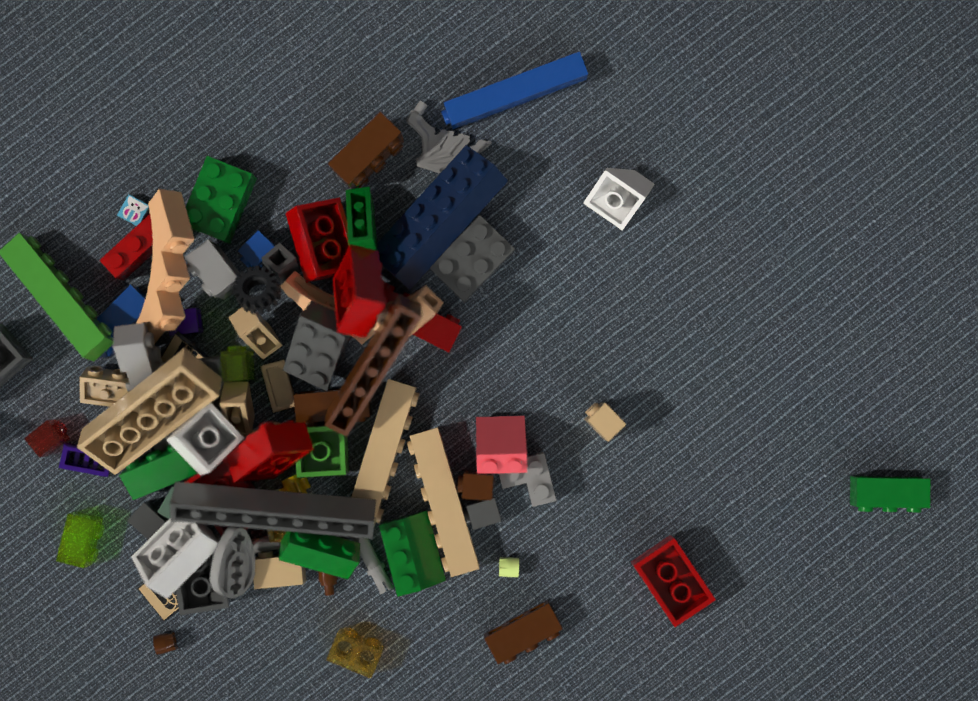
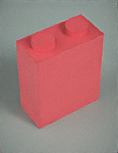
(501, 445)

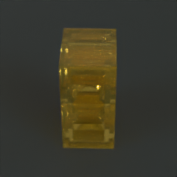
(353, 659)

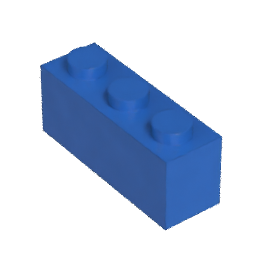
(123, 311)

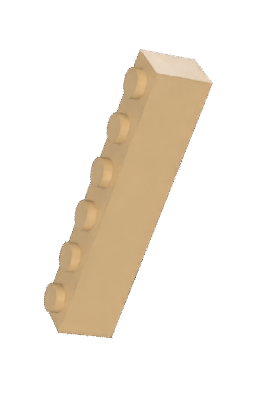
(385, 444)
(444, 502)

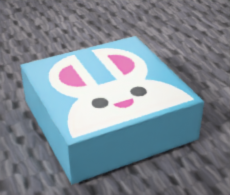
(133, 210)

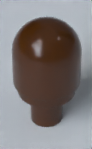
(328, 582)

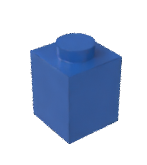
(255, 249)

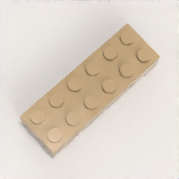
(150, 412)

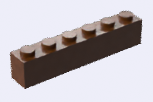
(373, 364)

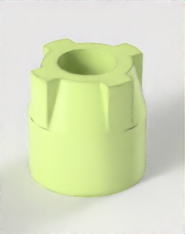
(509, 567)

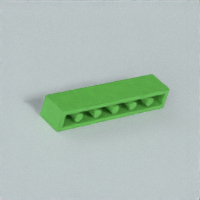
(57, 297)

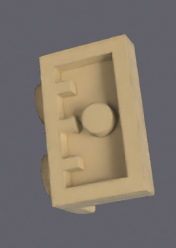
(102, 386)

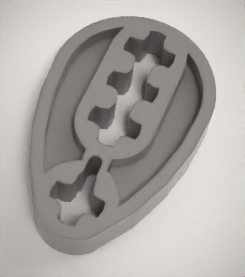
(233, 563)

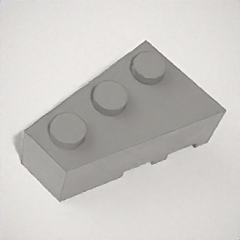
(136, 353)

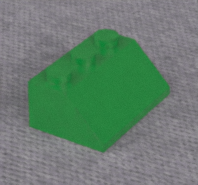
(412, 553)

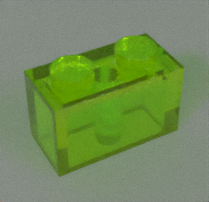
(237, 364)
(80, 539)

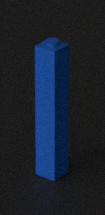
(515, 91)

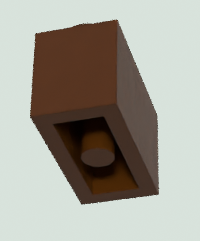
(475, 485)

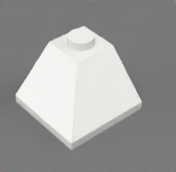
(618, 195)

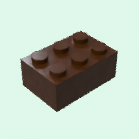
(367, 152)

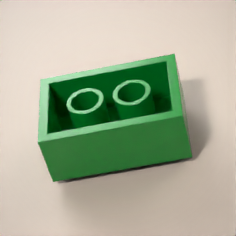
(219, 199)

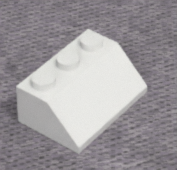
(174, 555)

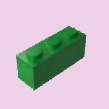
(361, 218)
(155, 472)
(889, 493)
(320, 553)

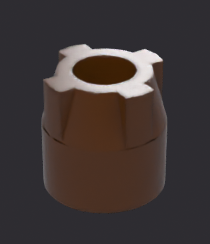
(164, 643)

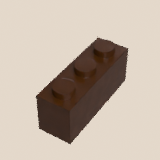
(313, 404)
(523, 633)

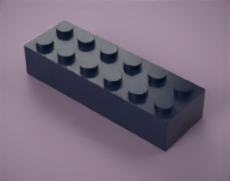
(439, 216)

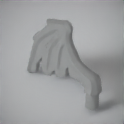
(440, 148)

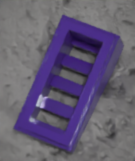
(64, 464)

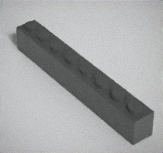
(272, 510)

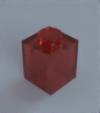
(47, 437)

